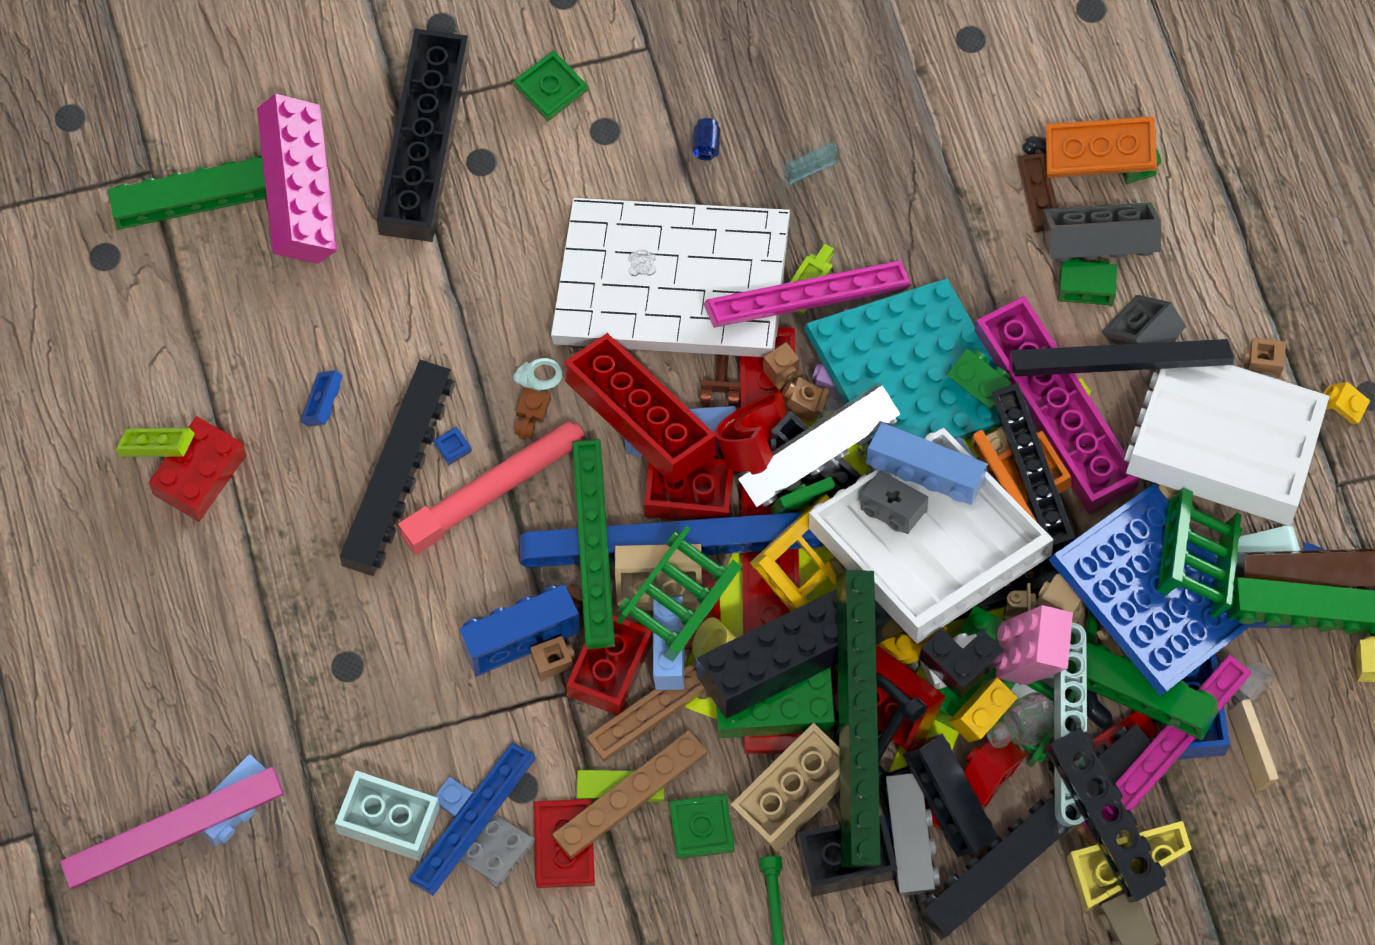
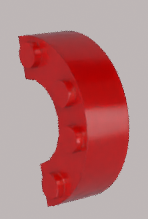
(746, 431)

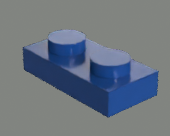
(321, 398)

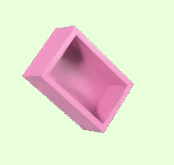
(1034, 645)

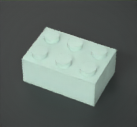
(387, 815)

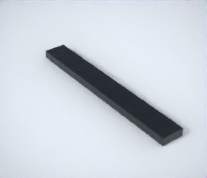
(1121, 357)

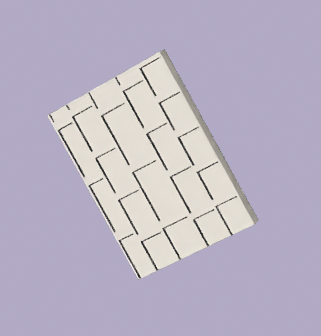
(698, 257)

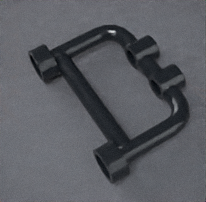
(907, 708)

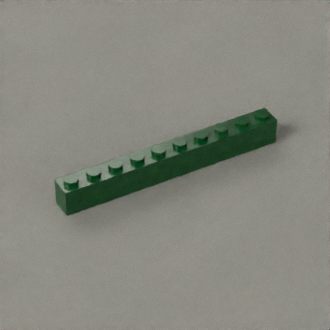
(858, 719)

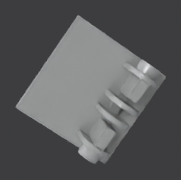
(497, 850)

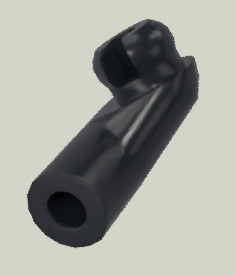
(1034, 143)
(1096, 711)

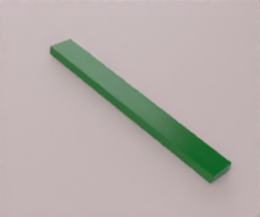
(593, 544)

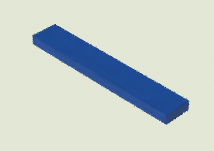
(472, 819)

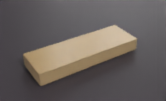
(1253, 745)

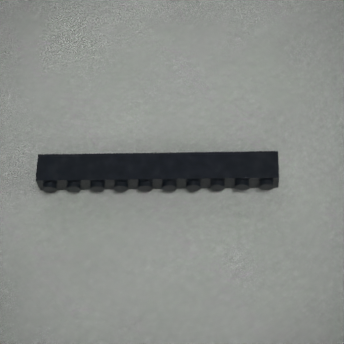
(1022, 846)

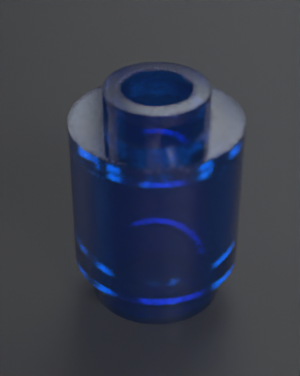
(706, 139)

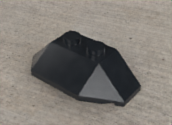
(841, 472)

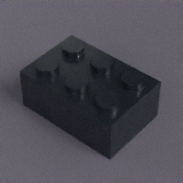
(823, 861)

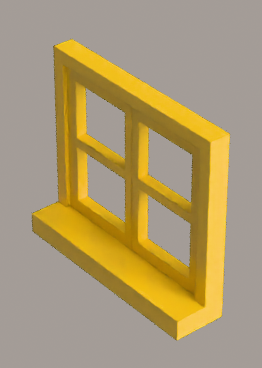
(775, 576)

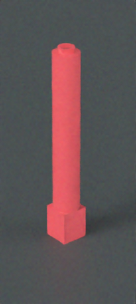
(428, 525)

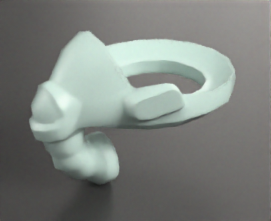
(526, 377)

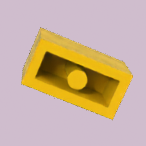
(983, 709)

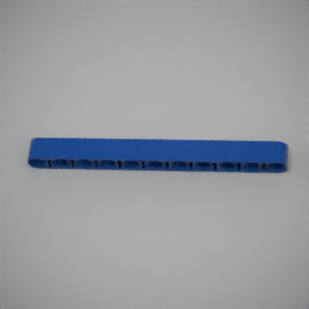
(714, 535)

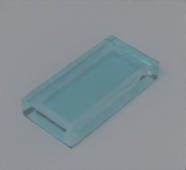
(811, 163)

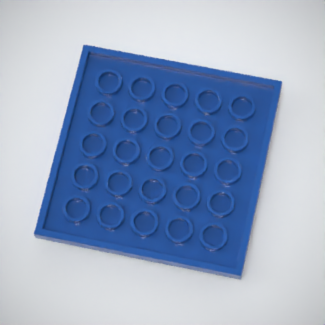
(1117, 578)

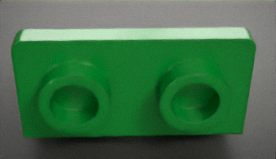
(978, 377)

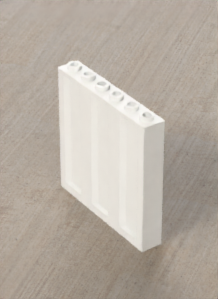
(1228, 437)
(947, 559)

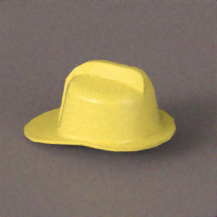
(710, 636)

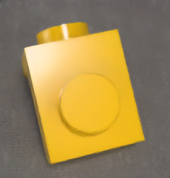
(1346, 401)

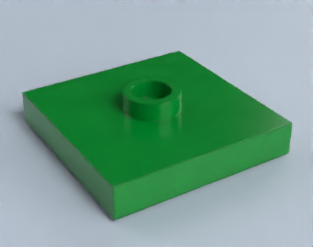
(550, 85)
(802, 496)
(701, 826)

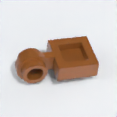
(531, 407)

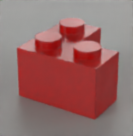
(991, 768)

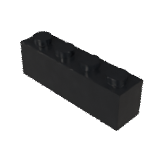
(950, 795)

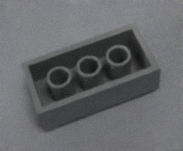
(1101, 231)

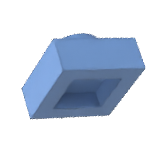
(453, 796)

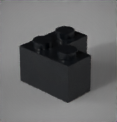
(958, 666)

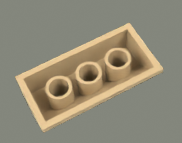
(792, 788)

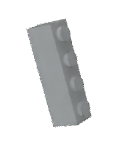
(910, 836)

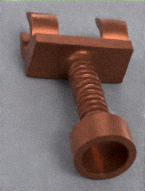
(720, 385)

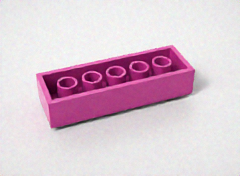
(296, 179)

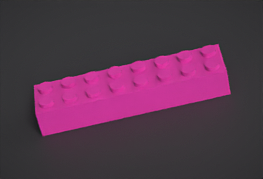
(1060, 408)

